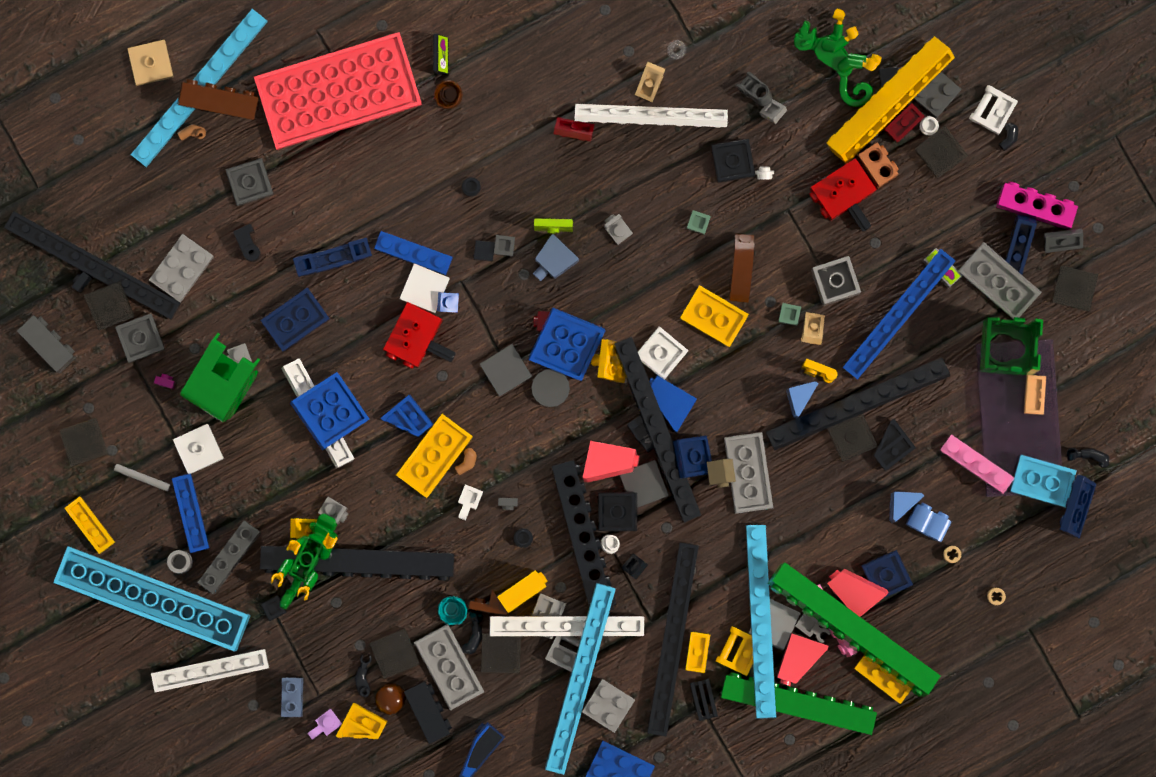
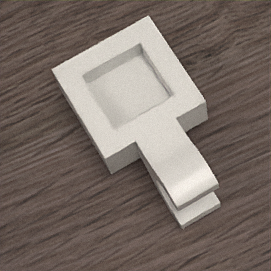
(469, 499)

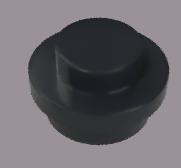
(471, 186)
(523, 538)

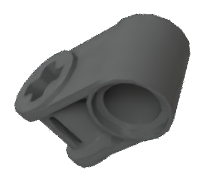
(753, 87)

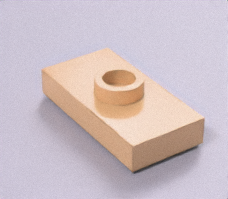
(1034, 394)

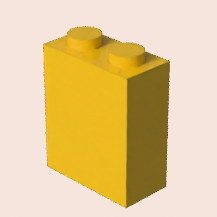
(523, 591)

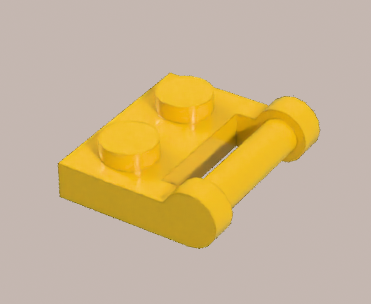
(813, 368)
(743, 658)

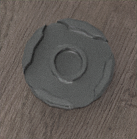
(550, 388)

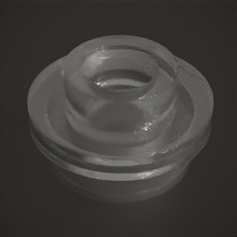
(676, 43)

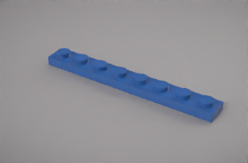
(899, 314)

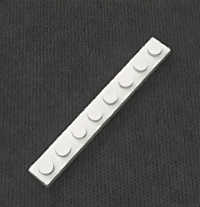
(651, 115)
(562, 626)

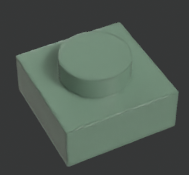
(698, 222)
(789, 314)

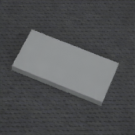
(999, 281)
(752, 482)
(449, 667)

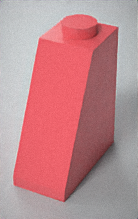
(608, 461)
(856, 591)
(799, 658)

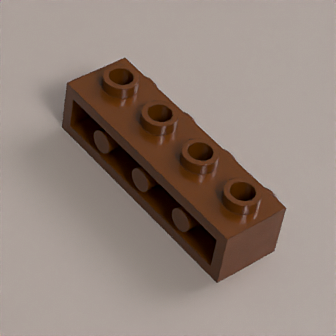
(218, 100)

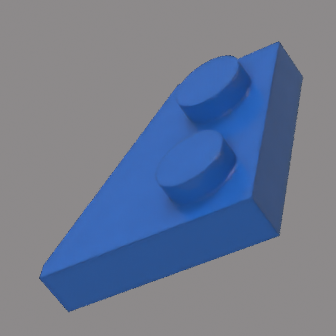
(409, 417)

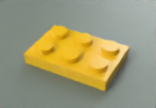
(714, 316)

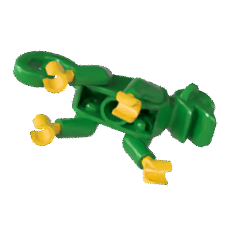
(832, 53)
(312, 548)

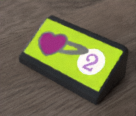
(440, 54)

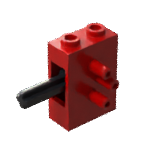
(843, 192)
(414, 337)

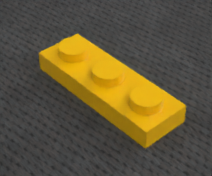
(89, 525)
(882, 680)

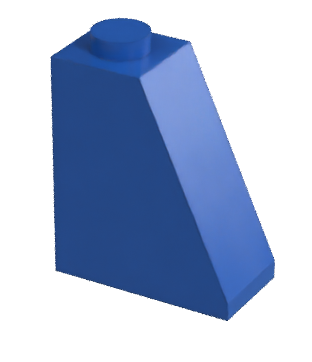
(672, 401)

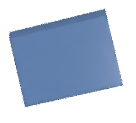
(799, 396)
(902, 502)

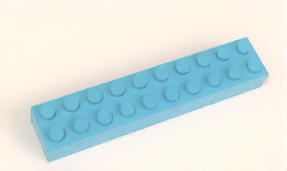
(152, 598)

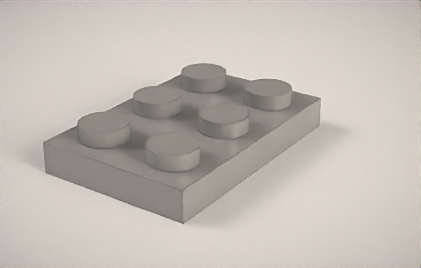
(181, 268)

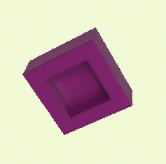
(165, 381)

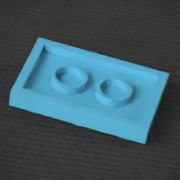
(1043, 481)

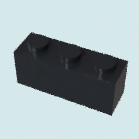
(428, 712)

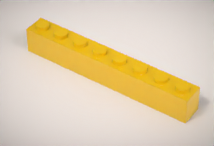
(890, 100)

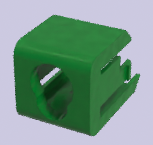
(1016, 330)
(219, 382)

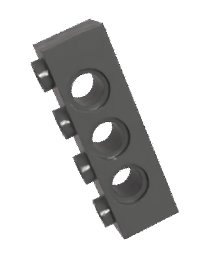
(229, 557)

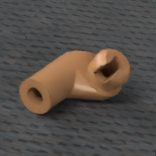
(192, 130)
(469, 461)

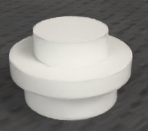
(929, 125)
(764, 173)
(610, 544)

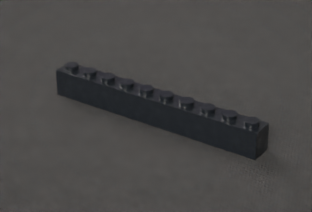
(369, 563)

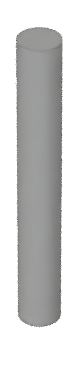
(142, 477)

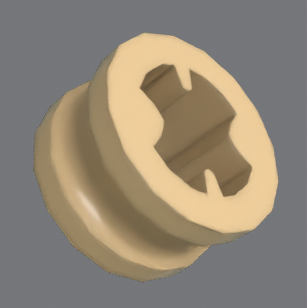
(949, 549)
(996, 590)

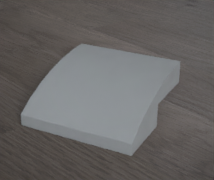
(782, 623)

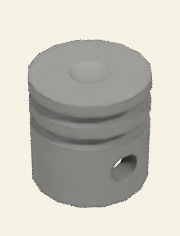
(179, 561)

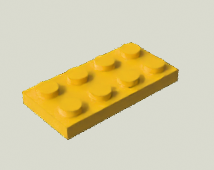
(434, 456)

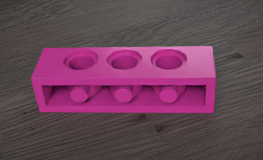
(1007, 202)

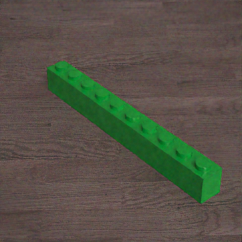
(854, 630)

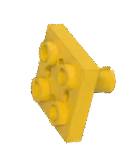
(608, 363)

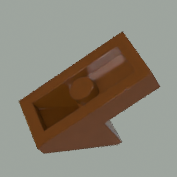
(494, 606)

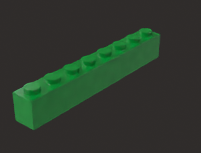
(804, 705)

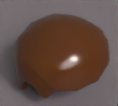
(448, 94)
(390, 699)

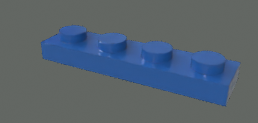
(413, 253)
(190, 513)

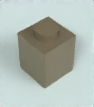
(721, 472)

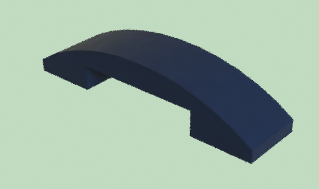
(332, 258)

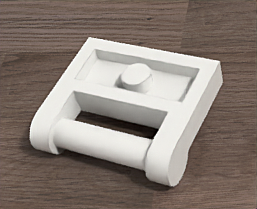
(999, 113)

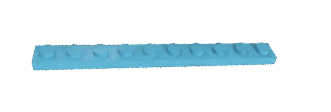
(210, 73)
(760, 621)
(580, 678)

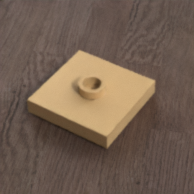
(150, 62)

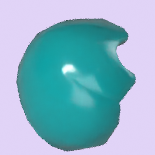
(452, 610)

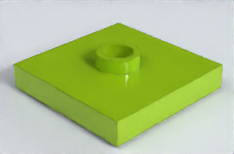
(553, 225)

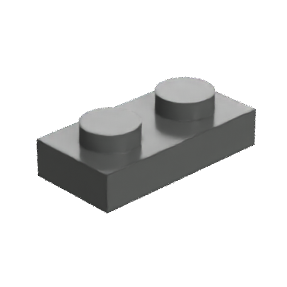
(1063, 240)

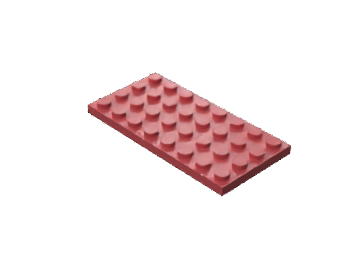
(337, 91)

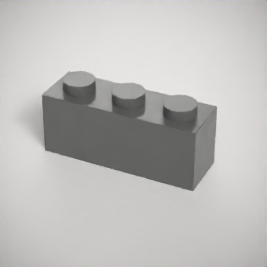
(47, 343)

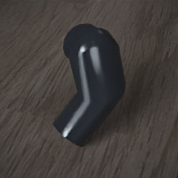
(1012, 136)

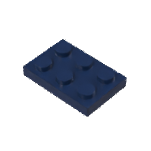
(295, 319)
(1077, 506)

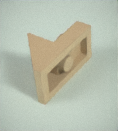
(650, 82)
(813, 328)

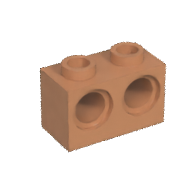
(873, 167)

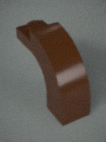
(742, 268)

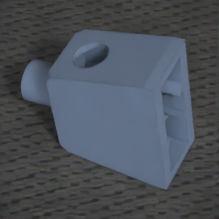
(554, 259)

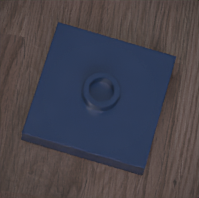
(692, 456)
(888, 573)

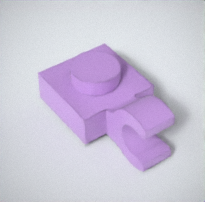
(326, 723)

